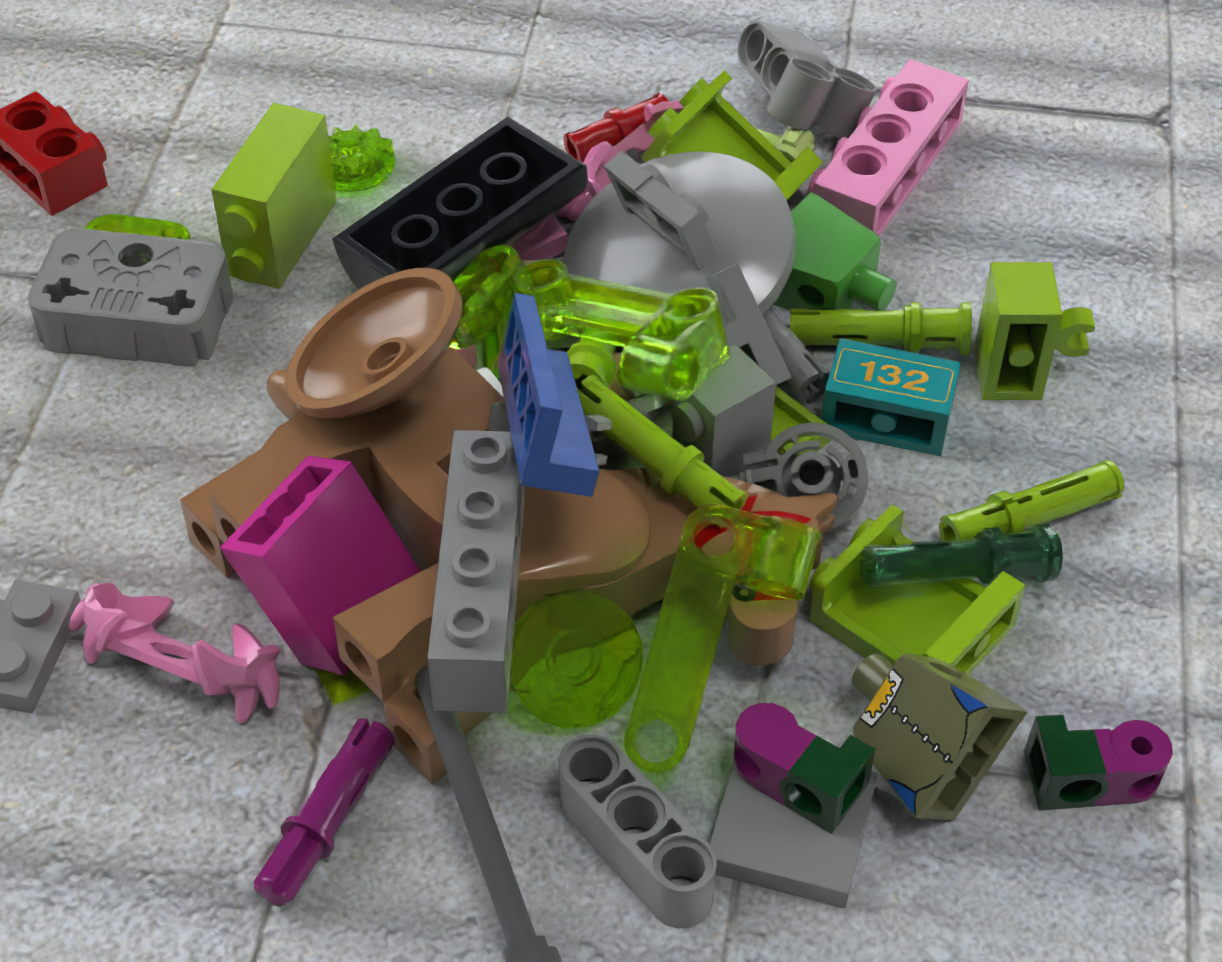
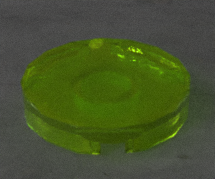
(575, 659)

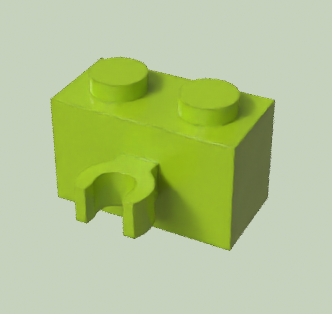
(1022, 328)

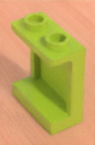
(715, 126)
(938, 620)

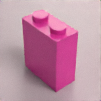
(316, 553)

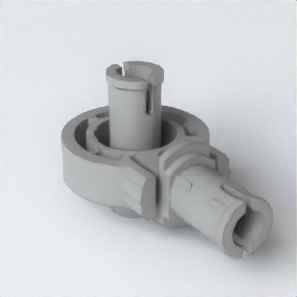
(810, 471)

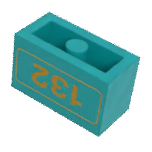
(890, 396)

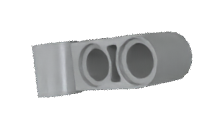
(803, 80)

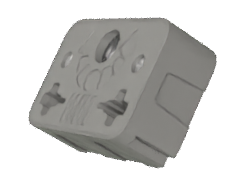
(131, 296)

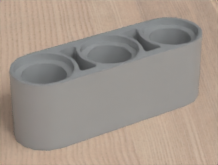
(643, 859)

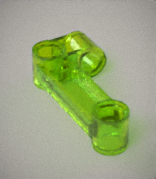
(666, 337)
(767, 556)

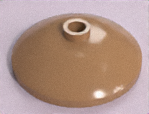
(375, 345)

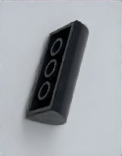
(468, 203)

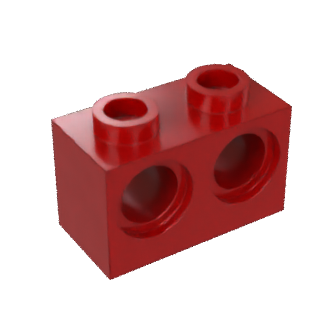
(49, 154)

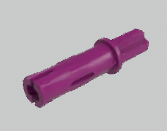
(311, 831)

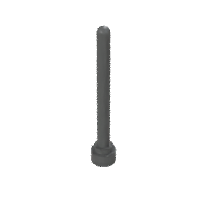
(484, 834)

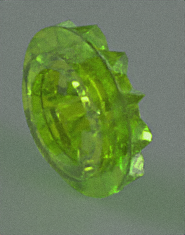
(362, 171)

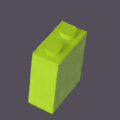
(275, 195)

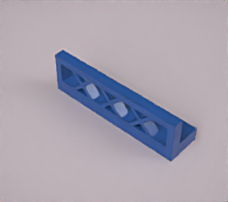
(544, 408)

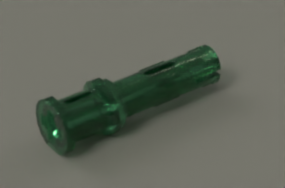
(984, 557)

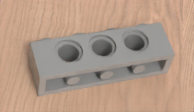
(477, 576)

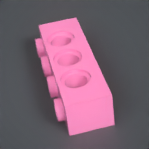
(892, 144)

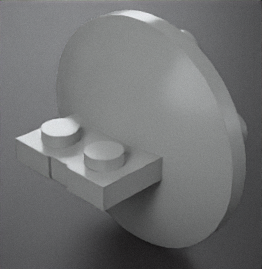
(682, 221)

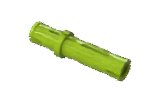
(676, 466)
(1037, 504)

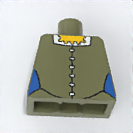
(931, 730)

